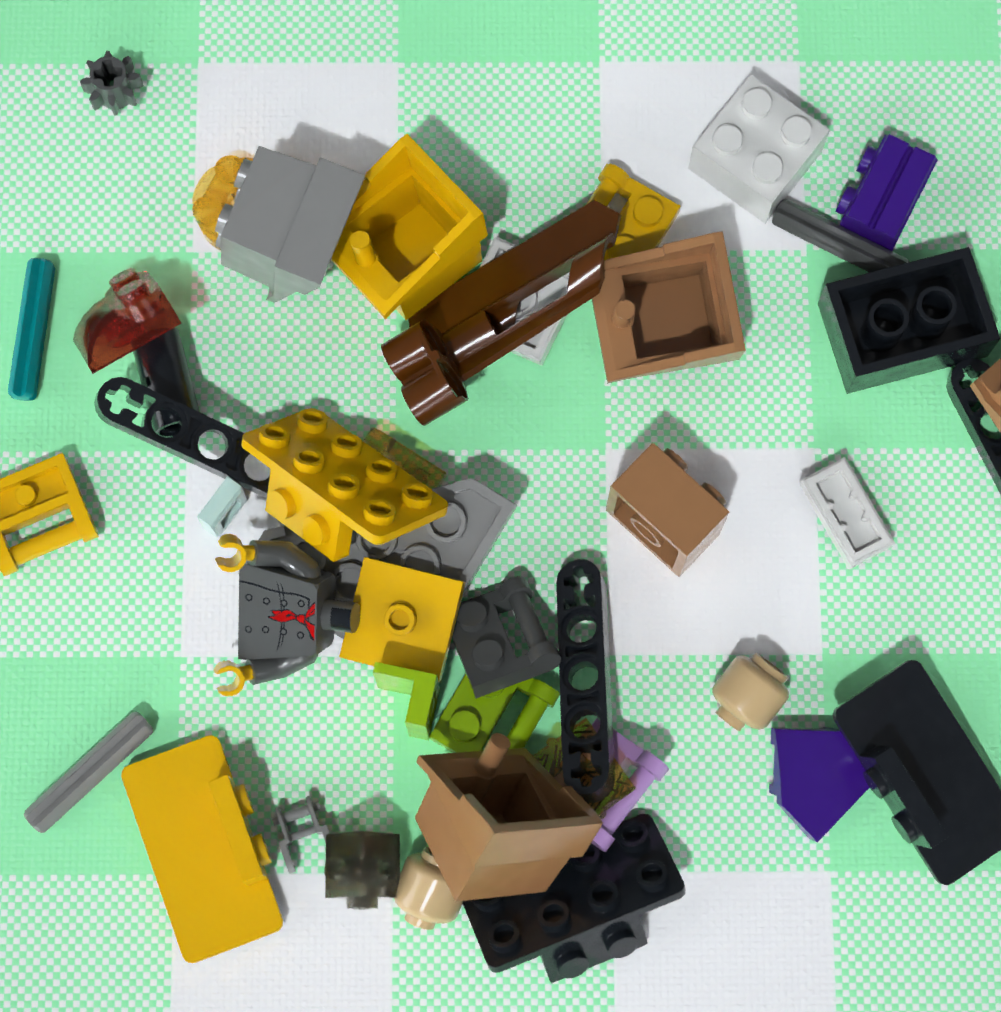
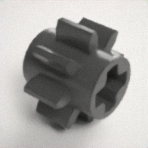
(98, 84)

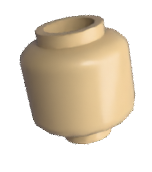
(750, 692)
(425, 893)

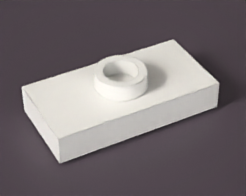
(846, 513)

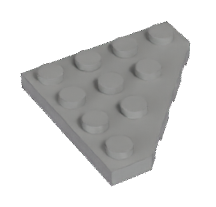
(445, 547)

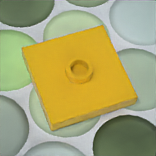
(403, 617)

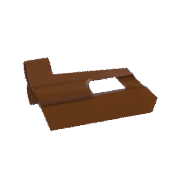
(476, 316)

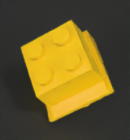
(408, 232)

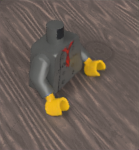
(283, 611)

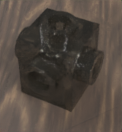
(362, 868)

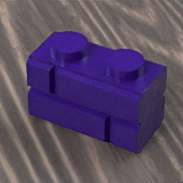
(887, 191)

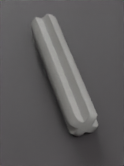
(88, 772)

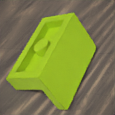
(423, 691)

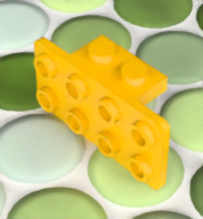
(335, 483)
(203, 848)

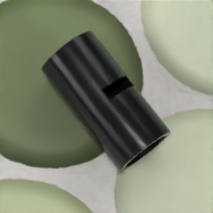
(165, 370)

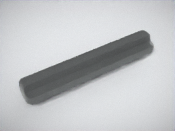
(834, 238)

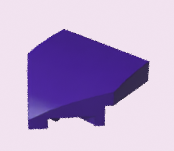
(815, 777)

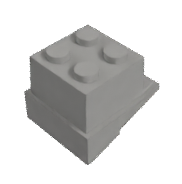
(286, 220)

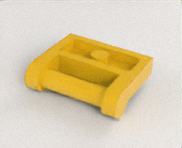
(644, 216)
(34, 496)

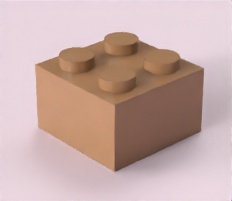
(667, 508)

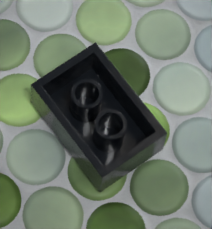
(907, 320)

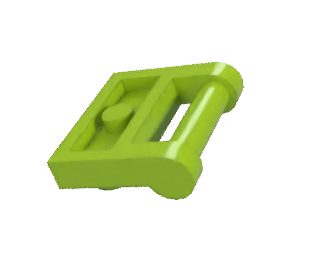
(471, 720)

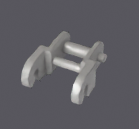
(294, 814)

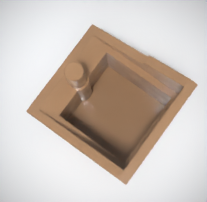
(668, 309)
(500, 821)

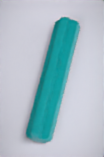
(31, 329)

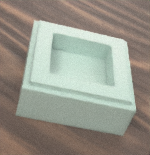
(222, 507)

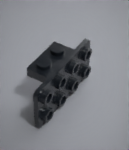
(924, 770)
(586, 911)

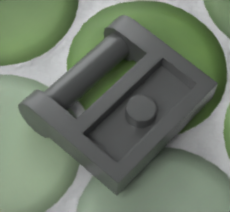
(486, 647)

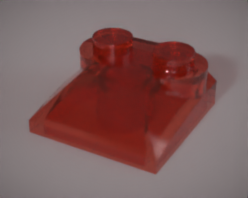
(124, 319)

